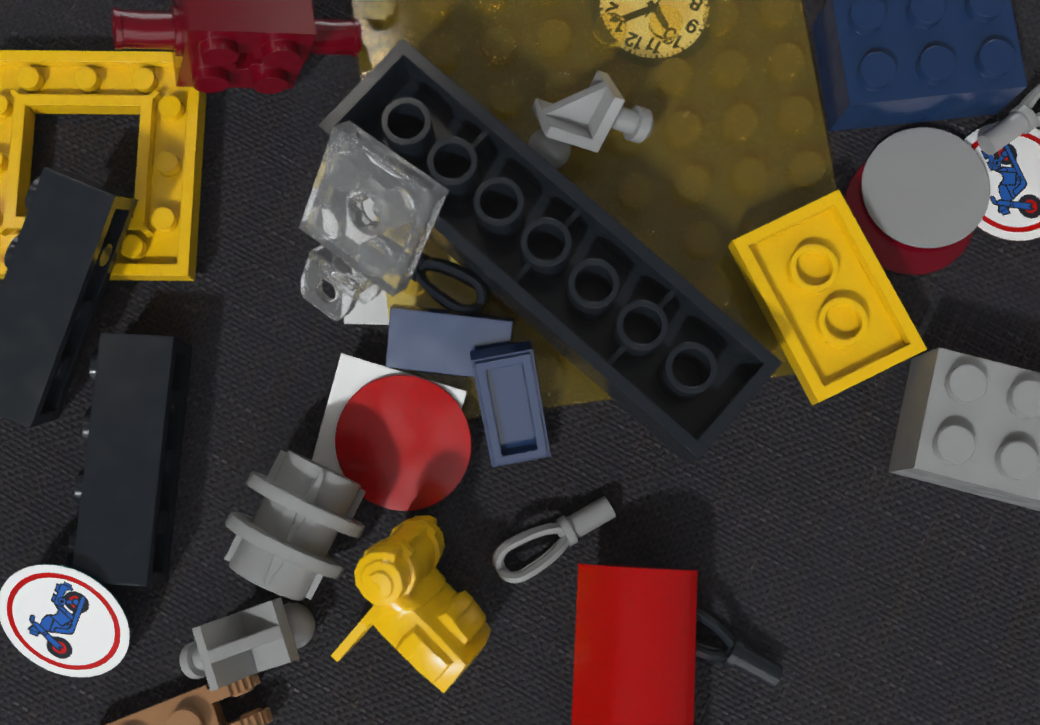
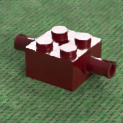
(236, 40)

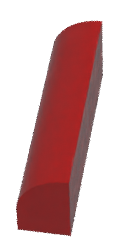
(634, 645)

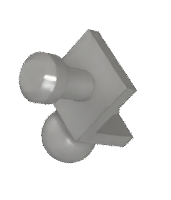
(586, 120)
(247, 642)

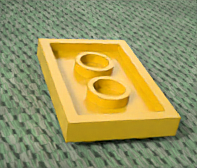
(826, 297)

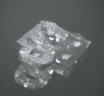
(359, 253)

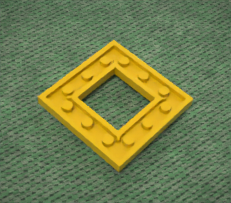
(169, 154)

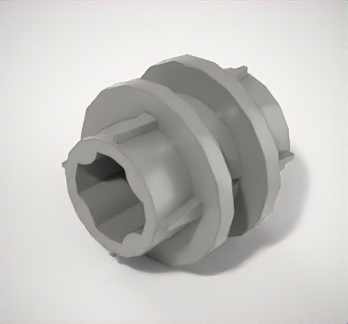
(271, 547)

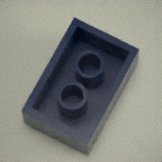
(916, 60)

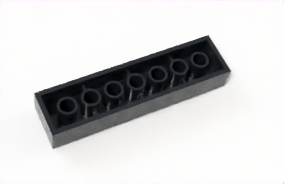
(563, 259)

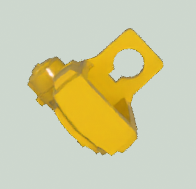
(415, 606)

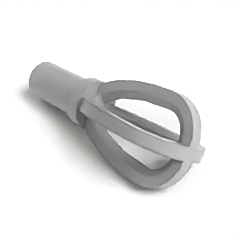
(1019, 121)
(567, 529)

